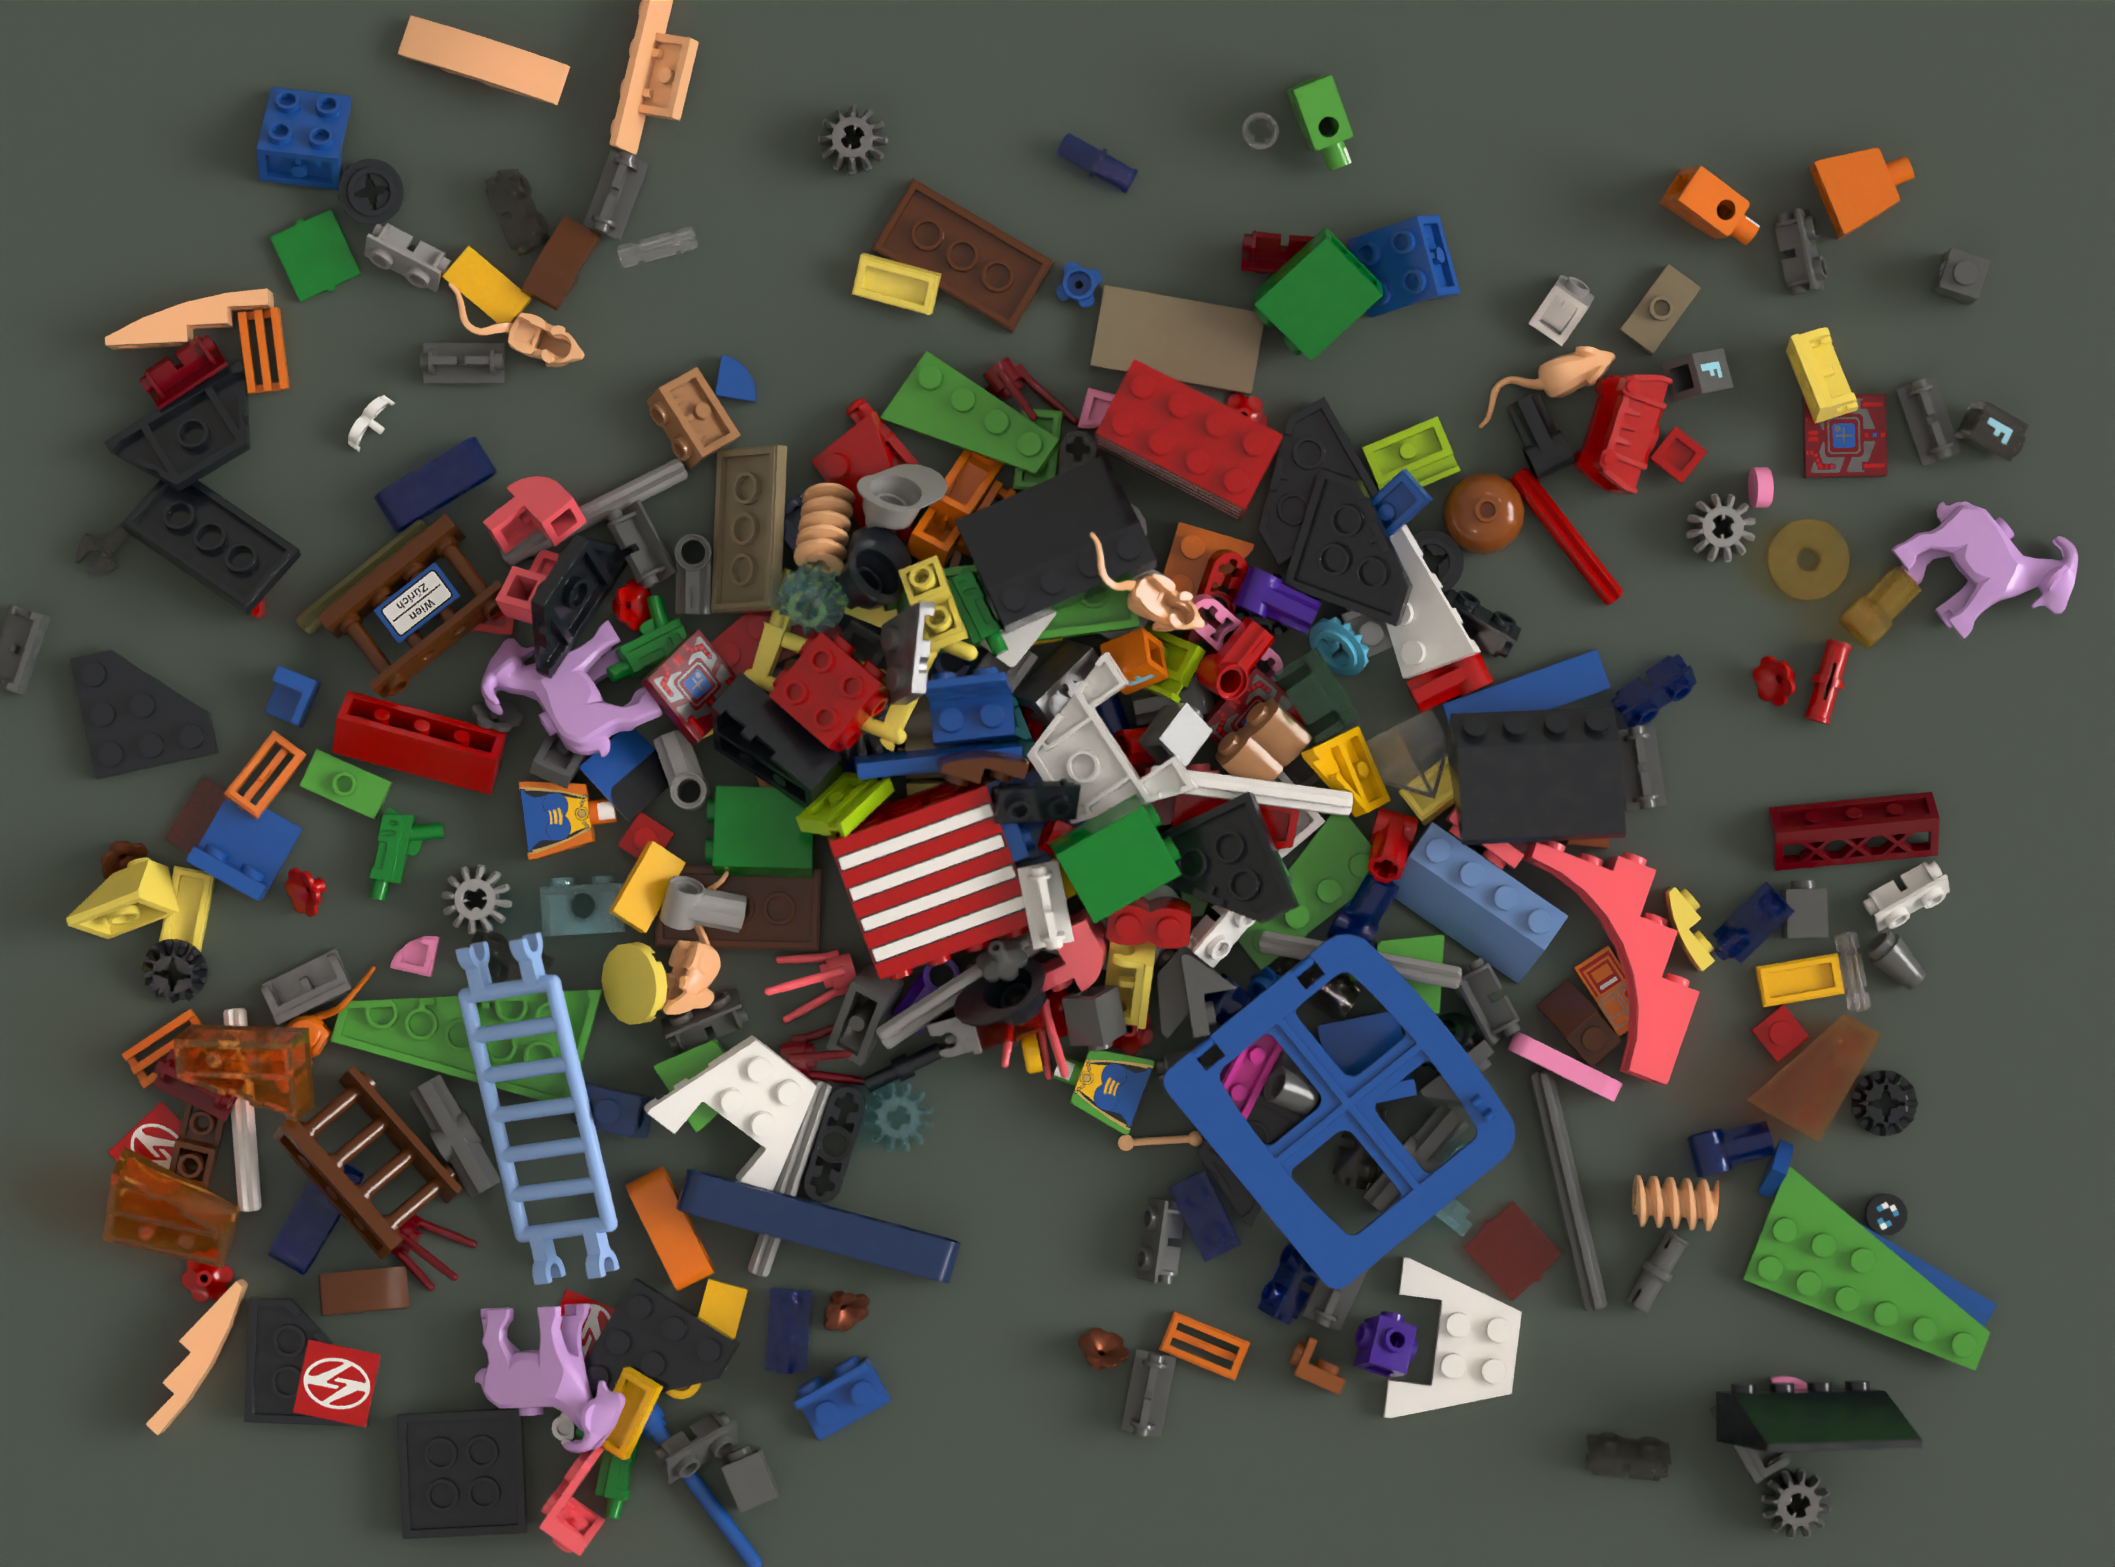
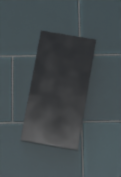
(212, 542)

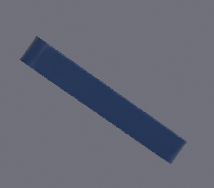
(818, 1225)

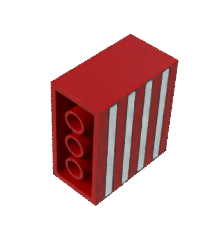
(1187, 440)
(930, 878)

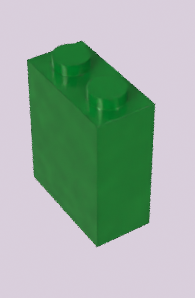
(1317, 295)
(757, 834)
(1117, 857)

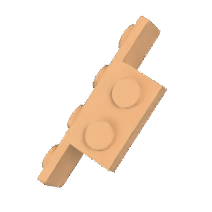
(654, 77)

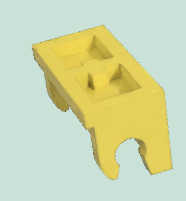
(1820, 375)
(1132, 971)

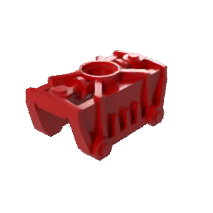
(1622, 431)

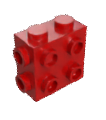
(831, 691)

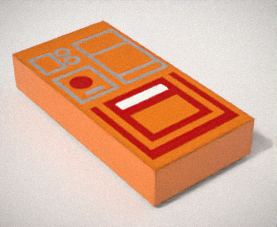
(1607, 986)

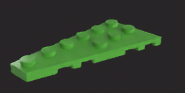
(434, 1036)
(1837, 1266)

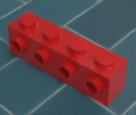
(418, 742)

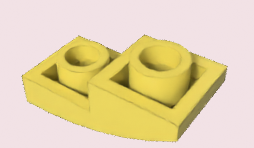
(928, 583)
(1683, 915)

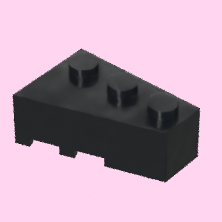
(772, 743)

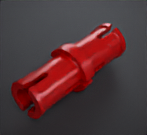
(1836, 654)

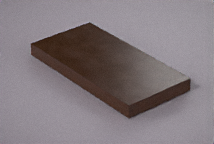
(974, 257)
(778, 913)

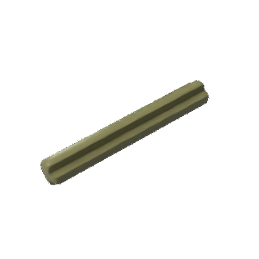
(308, 618)

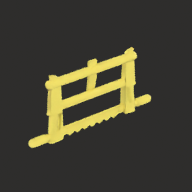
(777, 636)

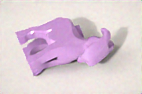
(1989, 562)
(570, 697)
(548, 1375)

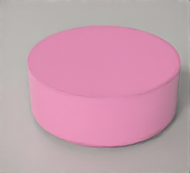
(1760, 487)

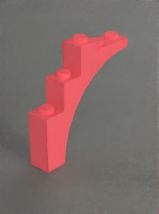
(1642, 944)

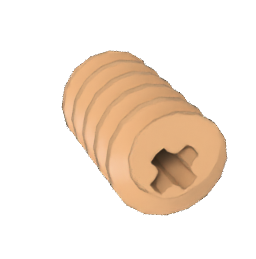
(824, 527)
(1675, 1202)

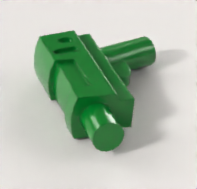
(976, 611)
(656, 642)
(396, 840)
(613, 1479)

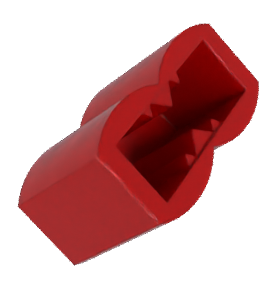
(1159, 921)

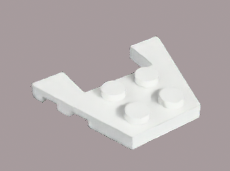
(1086, 753)
(754, 1093)
(1472, 1345)

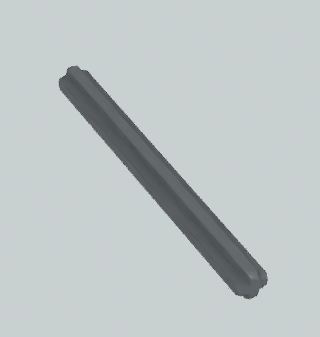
(1568, 1190)

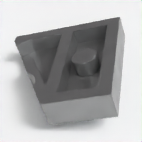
(907, 653)

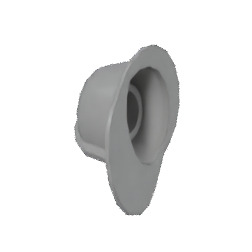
(898, 494)

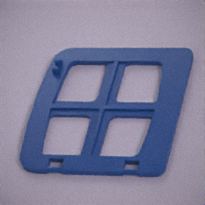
(1345, 1105)

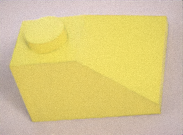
(127, 900)

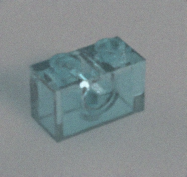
(558, 912)

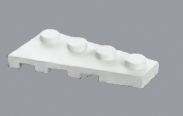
(1430, 628)

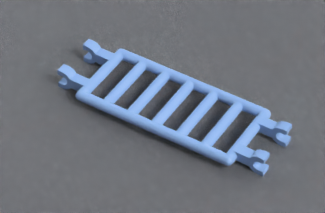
(546, 1262)

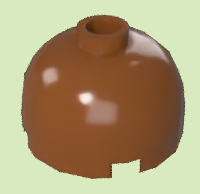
(1483, 513)

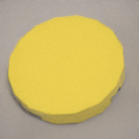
(634, 983)

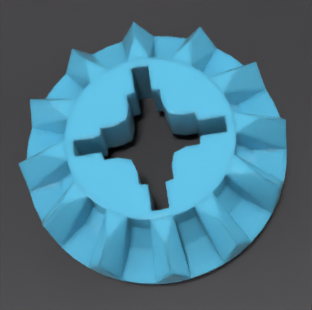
(1326, 637)

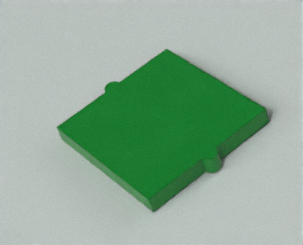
(315, 255)

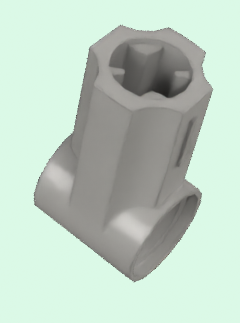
(681, 767)
(691, 904)

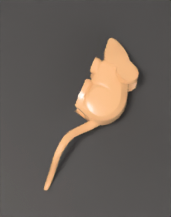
(529, 336)
(1560, 375)
(1154, 599)
(693, 971)

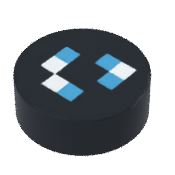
(1885, 1214)

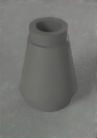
(1895, 959)

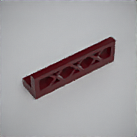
(1855, 823)

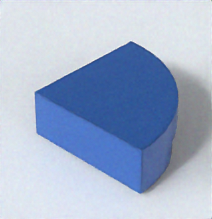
(735, 381)
(1776, 1169)

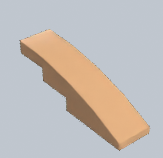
(484, 60)
(176, 324)
(205, 1343)

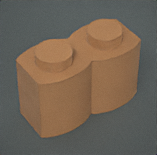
(1263, 744)

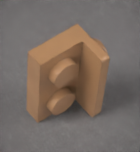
(692, 418)

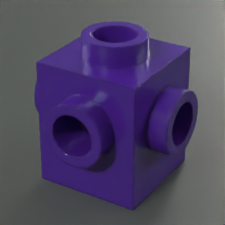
(1385, 1345)

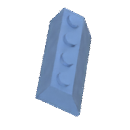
(1477, 903)

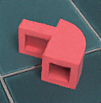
(534, 505)
(521, 586)
(1078, 959)

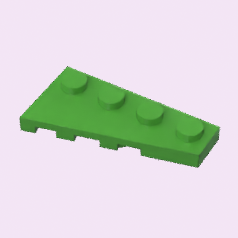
(961, 413)
(1322, 882)

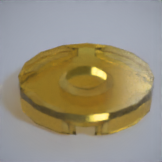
(1832, 556)

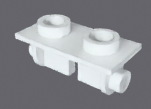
(1922, 890)
(1045, 905)
(1214, 939)

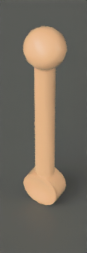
(1127, 1142)

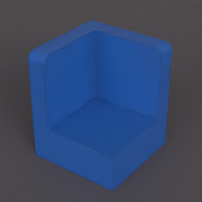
(292, 696)

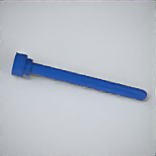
(657, 1431)

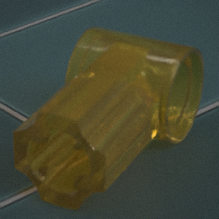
(1872, 614)

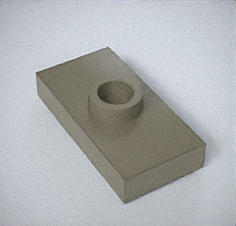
(1660, 309)

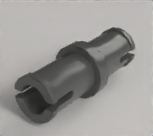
(1657, 1271)

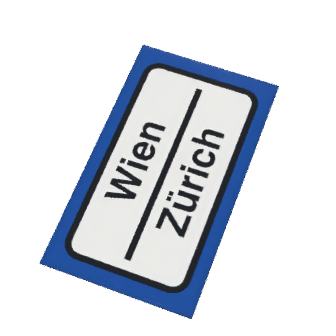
(416, 602)

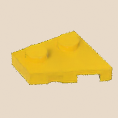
(1349, 766)

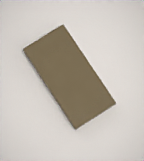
(1179, 338)
(748, 529)

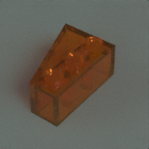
(250, 1062)
(1819, 1079)
(167, 1213)

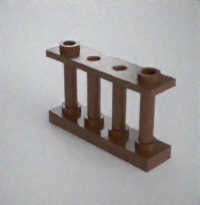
(347, 612)
(355, 1200)

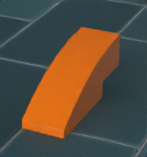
(966, 489)

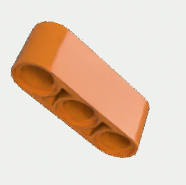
(669, 1228)

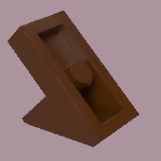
(1579, 1023)

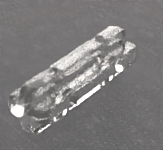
(657, 247)
(1852, 971)

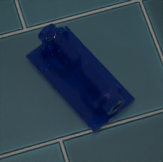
(1671, 682)
(1751, 924)
(1205, 1215)
(1281, 1295)
(788, 1330)

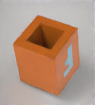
(1139, 658)

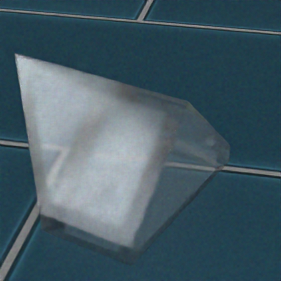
(1411, 754)

